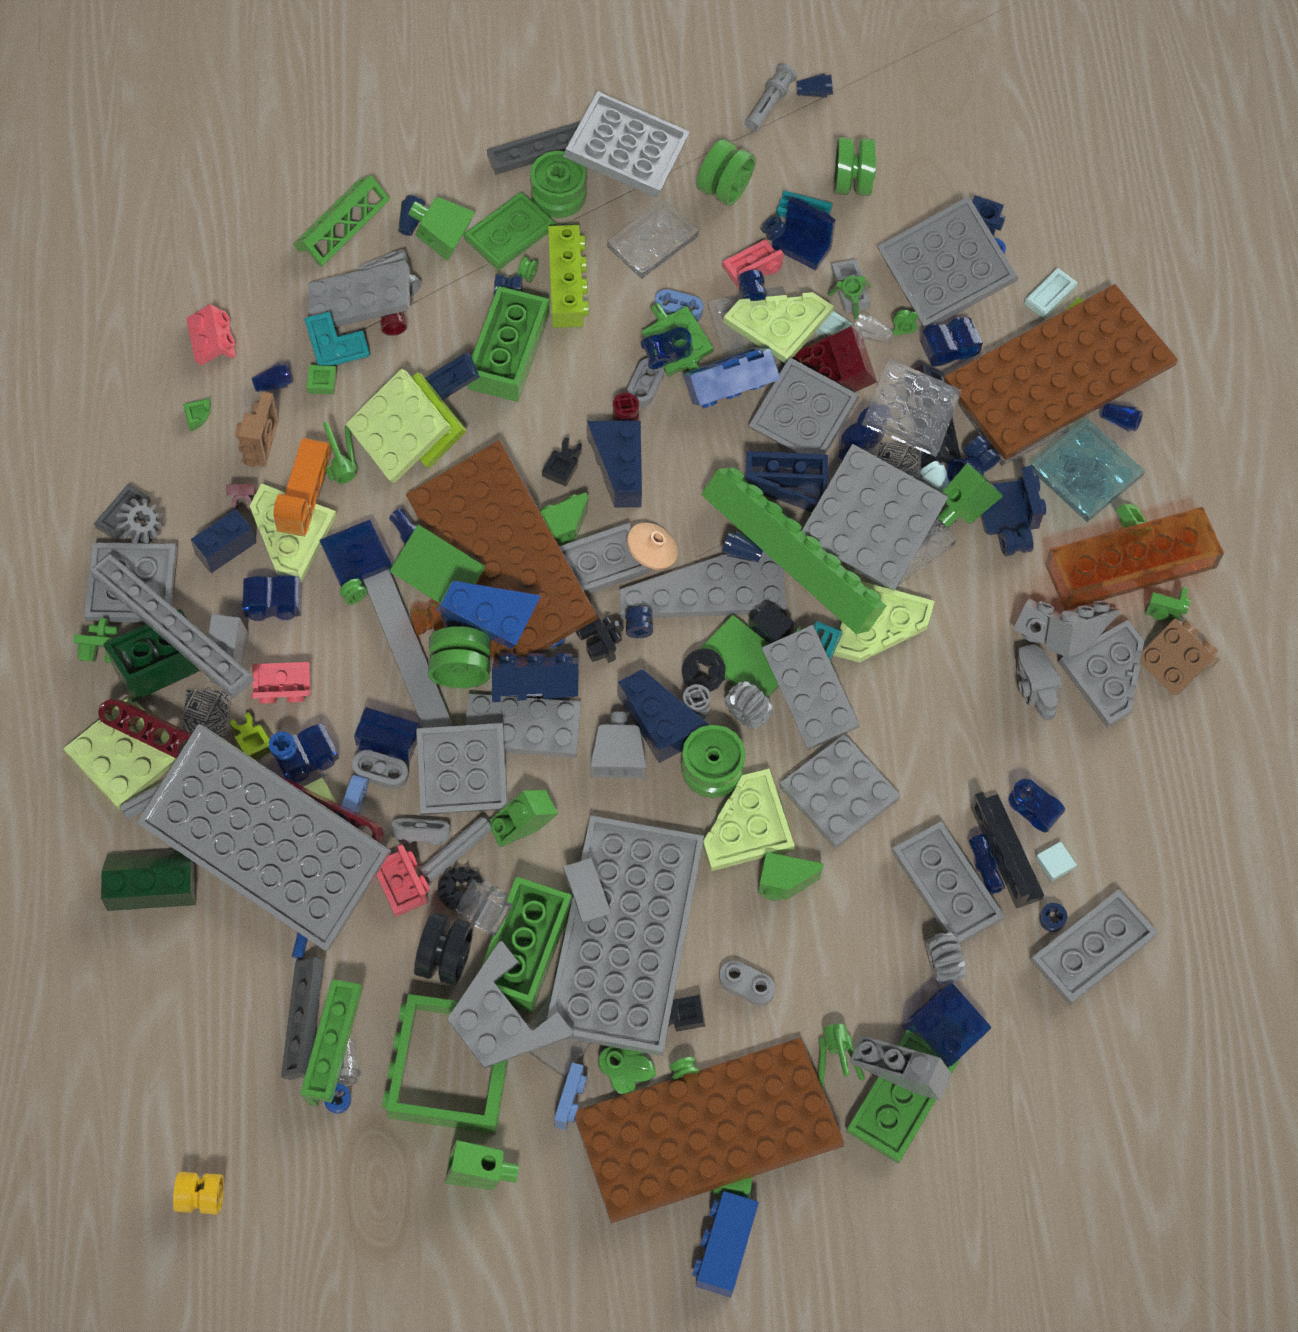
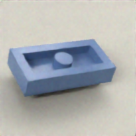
(567, 1108)

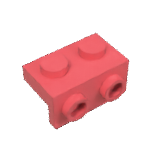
(757, 257)
(210, 334)
(281, 680)
(400, 882)

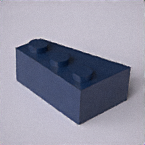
(619, 458)
(789, 477)
(534, 676)
(659, 714)

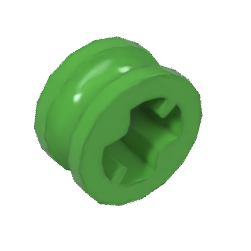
(527, 269)
(353, 591)
(683, 1067)

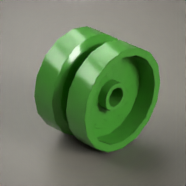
(854, 166)
(726, 172)
(558, 185)
(459, 657)
(712, 761)

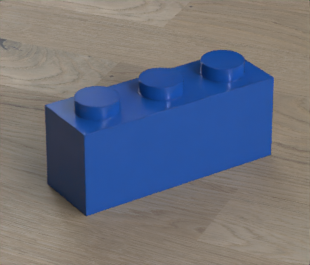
(725, 1243)

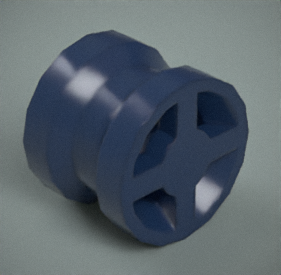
(639, 622)

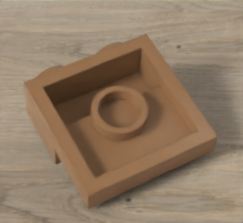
(258, 431)

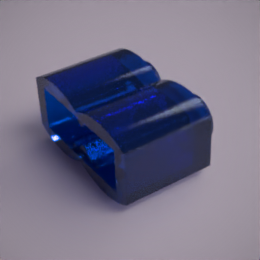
(951, 341)
(860, 436)
(271, 597)
(312, 753)

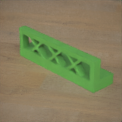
(335, 213)
(331, 1042)

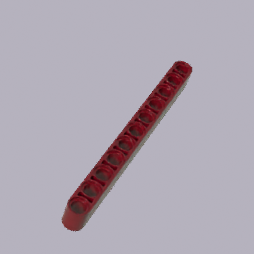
(178, 738)

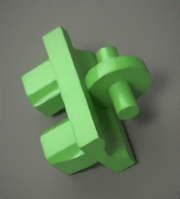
(88, 644)

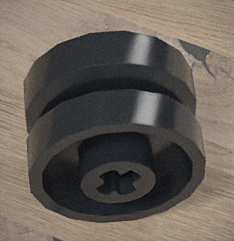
(443, 949)

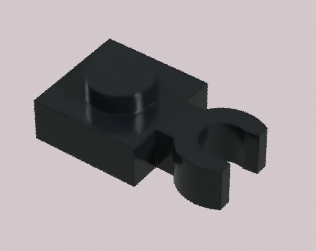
(562, 465)
(687, 1013)

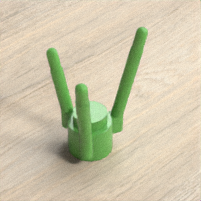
(852, 290)
(341, 468)
(837, 1042)

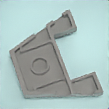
(491, 1023)

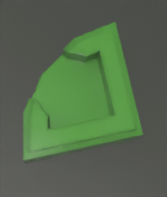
(197, 413)

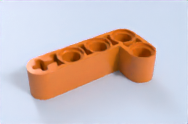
(295, 508)

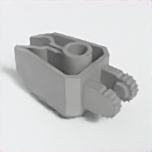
(1038, 680)

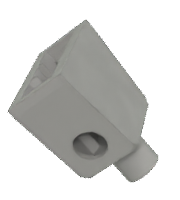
(229, 635)
(618, 750)

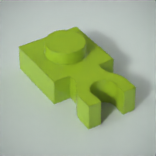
(251, 739)

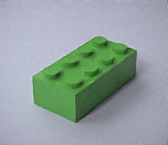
(509, 343)
(532, 936)

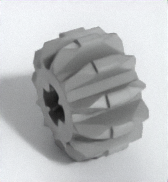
(142, 513)
(748, 705)
(946, 958)

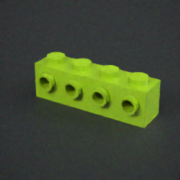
(566, 276)

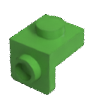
(1168, 608)

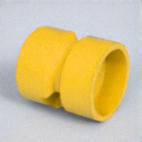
(198, 1193)

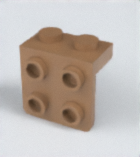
(1178, 656)

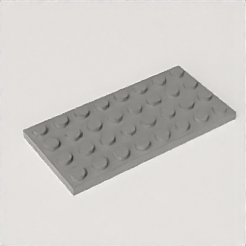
(264, 837)
(624, 967)

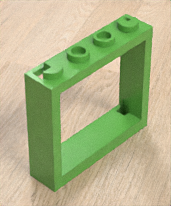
(395, 1110)

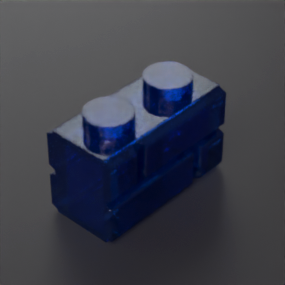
(386, 734)

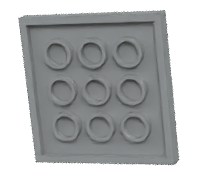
(626, 144)
(947, 263)
(874, 517)

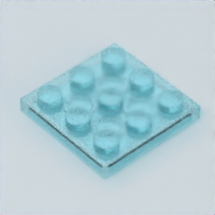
(1087, 470)

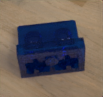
(807, 234)
(948, 1024)

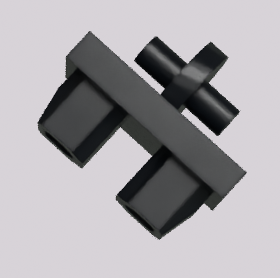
(603, 646)

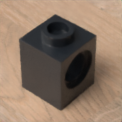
(771, 623)

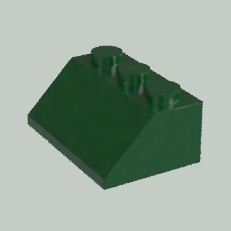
(147, 661)
(148, 880)

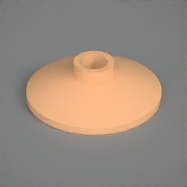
(652, 546)

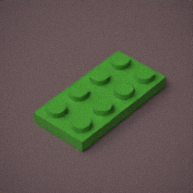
(891, 1113)

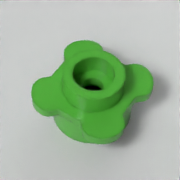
(904, 322)

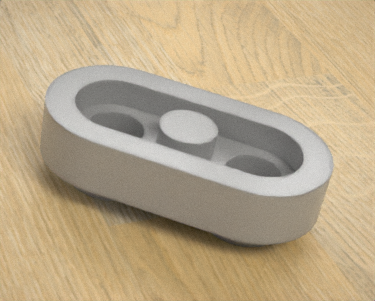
(392, 257)
(644, 384)
(381, 769)
(426, 830)
(745, 984)

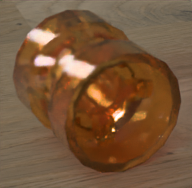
(420, 621)

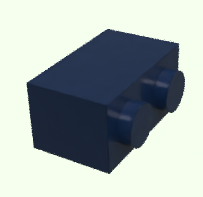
(223, 541)

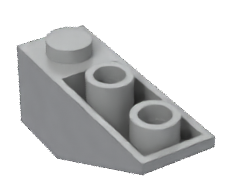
(1079, 628)
(902, 1066)

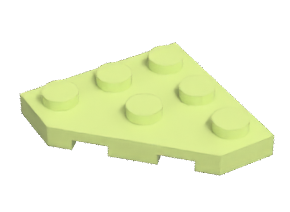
(779, 321)
(288, 552)
(900, 620)
(748, 824)

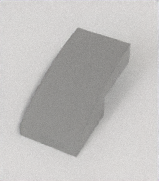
(843, 270)
(586, 890)

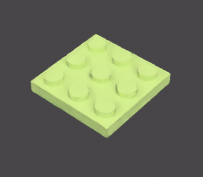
(398, 425)
(118, 762)

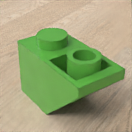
(566, 518)
(522, 816)

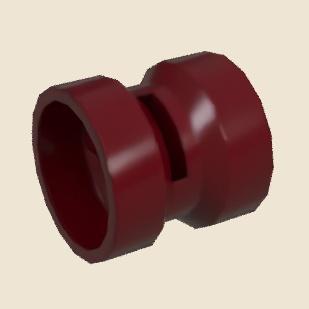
(393, 324)
(625, 407)

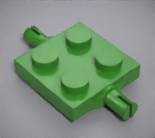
(684, 319)

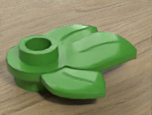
(631, 1068)

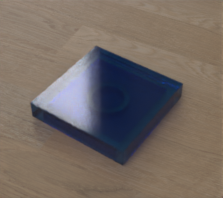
(355, 553)

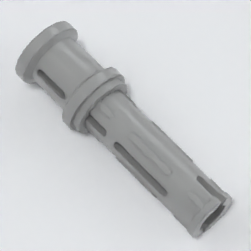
(775, 89)

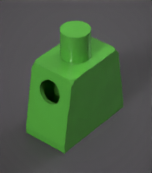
(441, 225)
(968, 496)
(466, 1166)

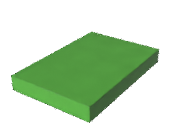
(509, 231)
(433, 564)
(743, 655)

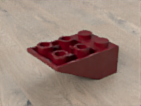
(841, 359)

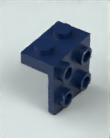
(1018, 506)

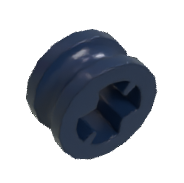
(773, 227)
(1045, 921)

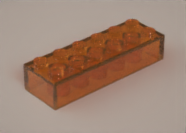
(1134, 558)

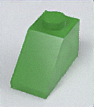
(787, 876)

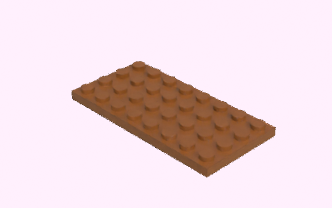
(1060, 371)
(493, 519)
(707, 1130)

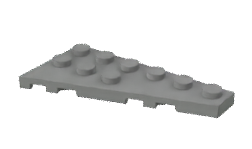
(710, 589)

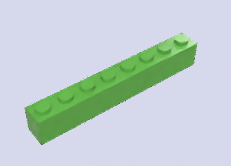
(794, 550)

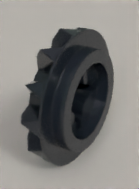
(706, 657)
(447, 887)

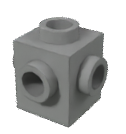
(1035, 621)

